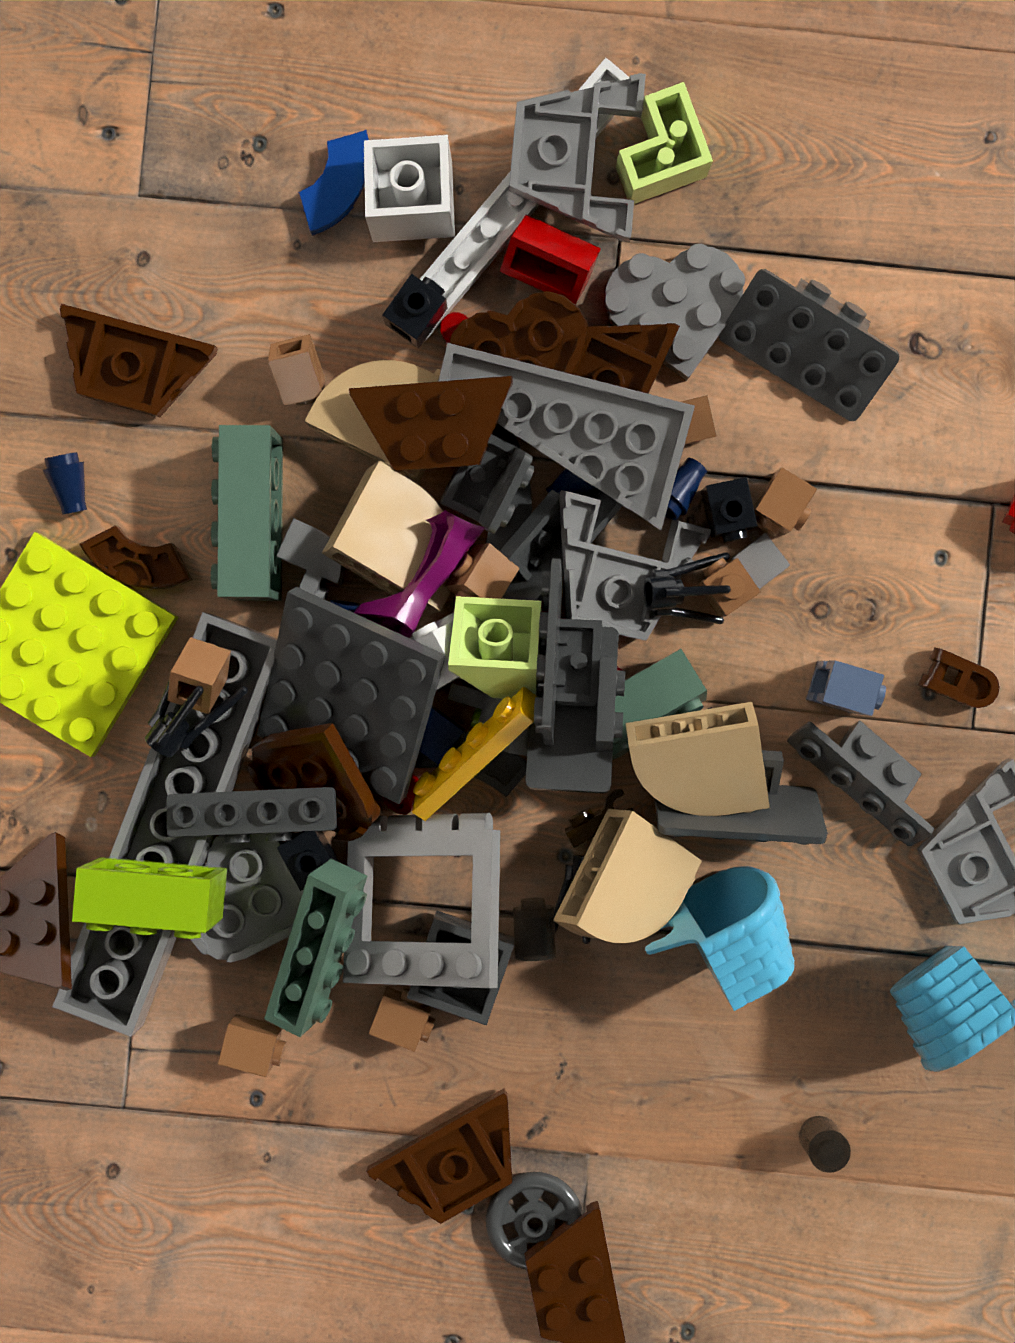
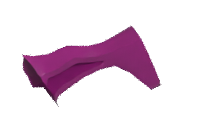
(446, 548)

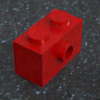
(549, 259)

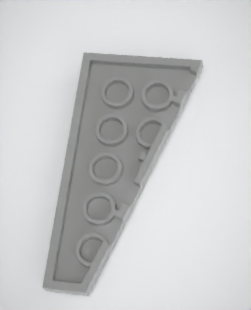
(597, 430)

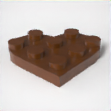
(538, 330)
(316, 760)

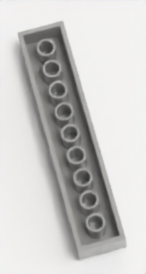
(119, 970)

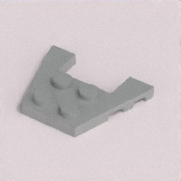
(557, 150)
(610, 582)
(971, 855)

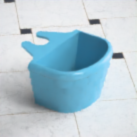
(738, 931)
(951, 1008)

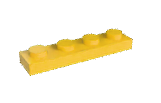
(480, 748)

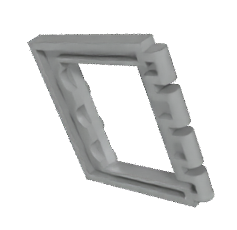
(429, 962)

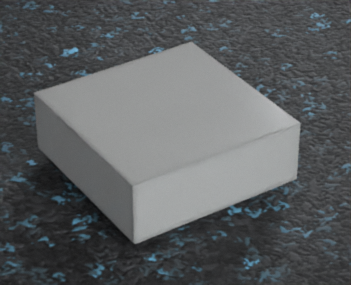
(762, 560)

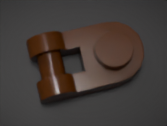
(973, 685)

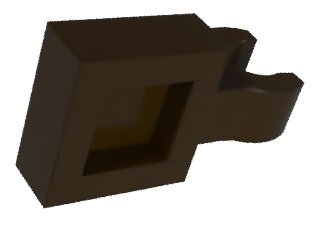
(585, 823)

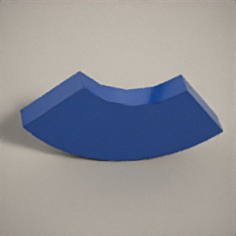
(338, 186)

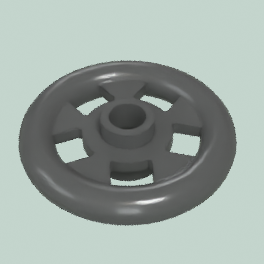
(501, 1212)

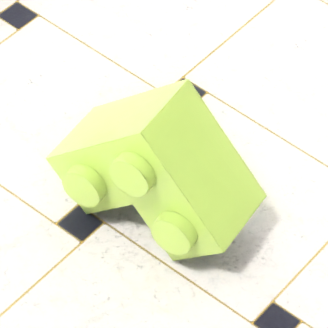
(674, 151)

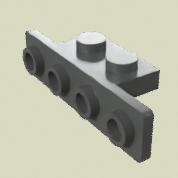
(541, 540)
(869, 774)
(250, 812)

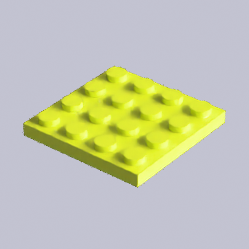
(73, 643)

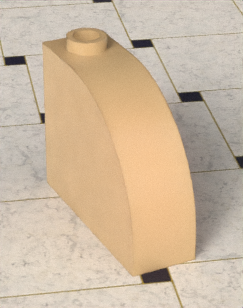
(339, 418)
(386, 532)
(702, 760)
(627, 881)

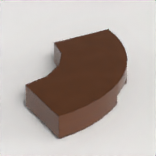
(136, 564)

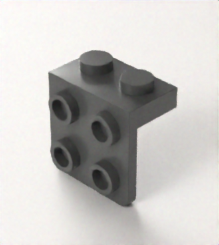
(488, 488)

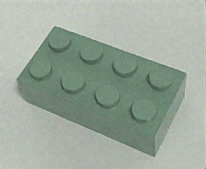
(248, 513)

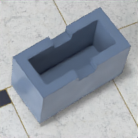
(846, 688)

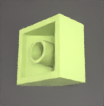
(496, 644)

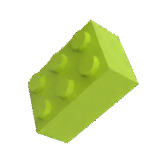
(149, 896)

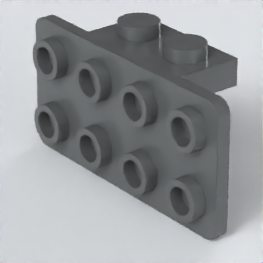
(810, 342)
(571, 660)
(582, 734)
(792, 815)

